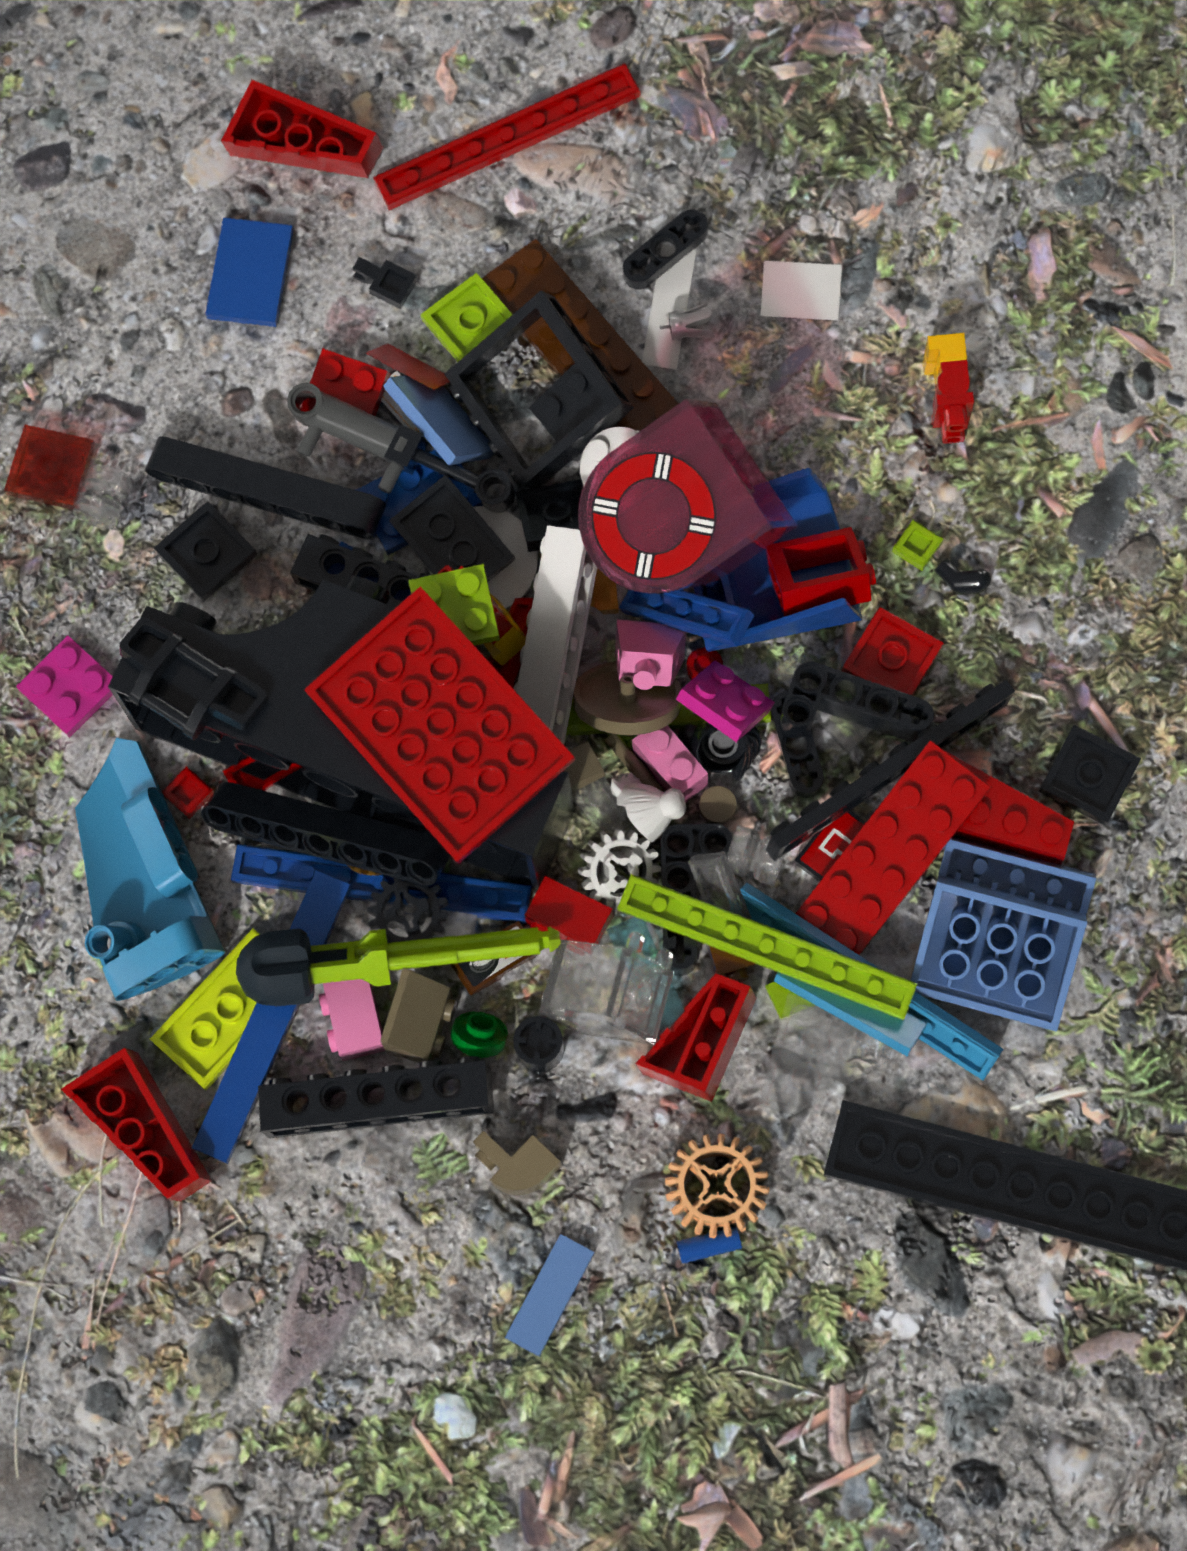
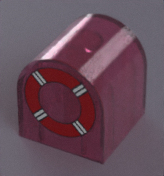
(679, 504)

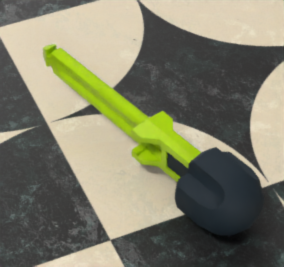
(284, 968)

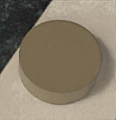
(717, 805)

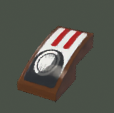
(483, 973)

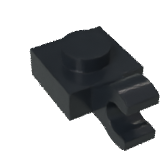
(387, 283)

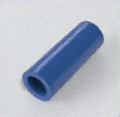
(704, 1246)

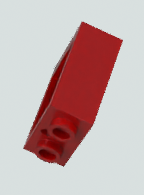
(817, 551)

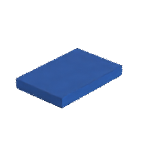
(249, 272)

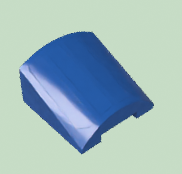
(751, 584)

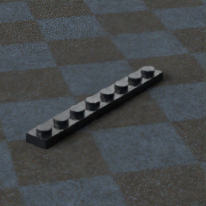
(878, 776)

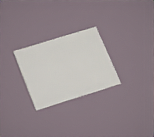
(801, 290)

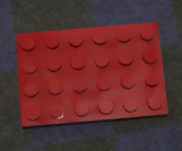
(439, 724)

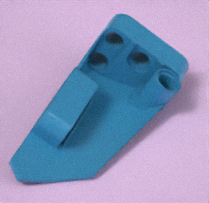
(140, 880)

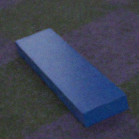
(690, 614)

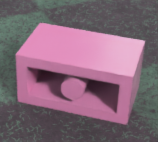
(670, 762)
(353, 1018)

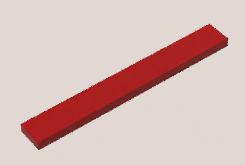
(506, 136)

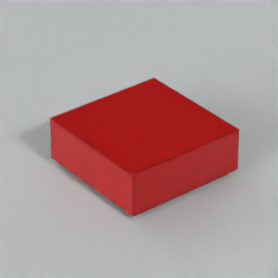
(187, 792)

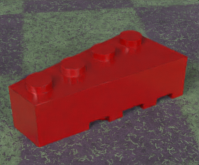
(297, 134)
(1016, 822)
(139, 1122)

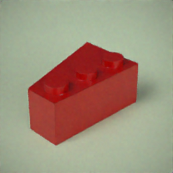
(702, 1040)

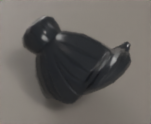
(719, 752)

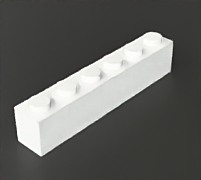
(556, 627)

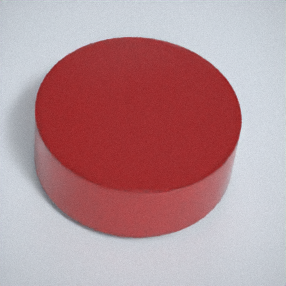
(700, 659)

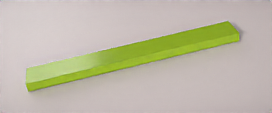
(767, 947)

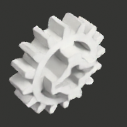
(629, 858)

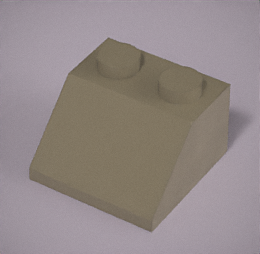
(418, 1018)

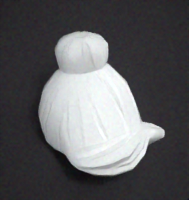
(647, 806)

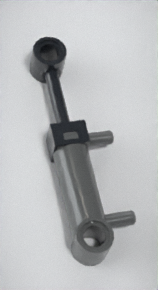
(397, 445)

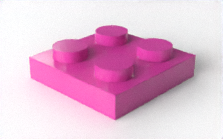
(67, 686)
(725, 700)

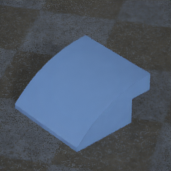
(1003, 933)

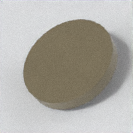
(620, 705)

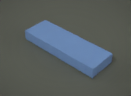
(550, 1295)

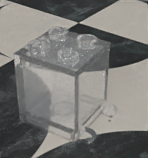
(608, 989)

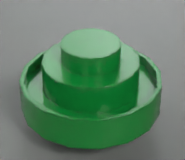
(479, 1034)

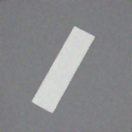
(669, 294)

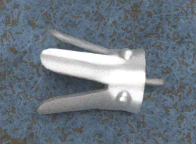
(681, 321)

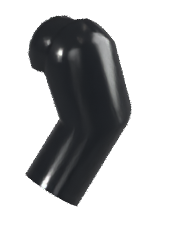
(963, 582)

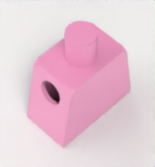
(649, 652)

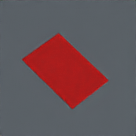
(409, 366)

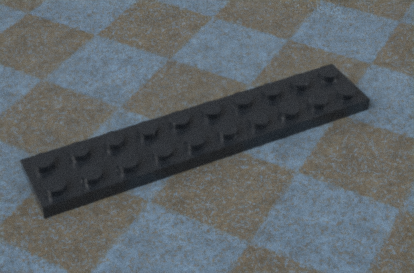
(1010, 1185)

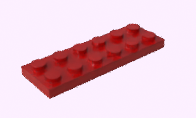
(894, 848)

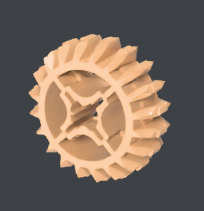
(731, 1199)

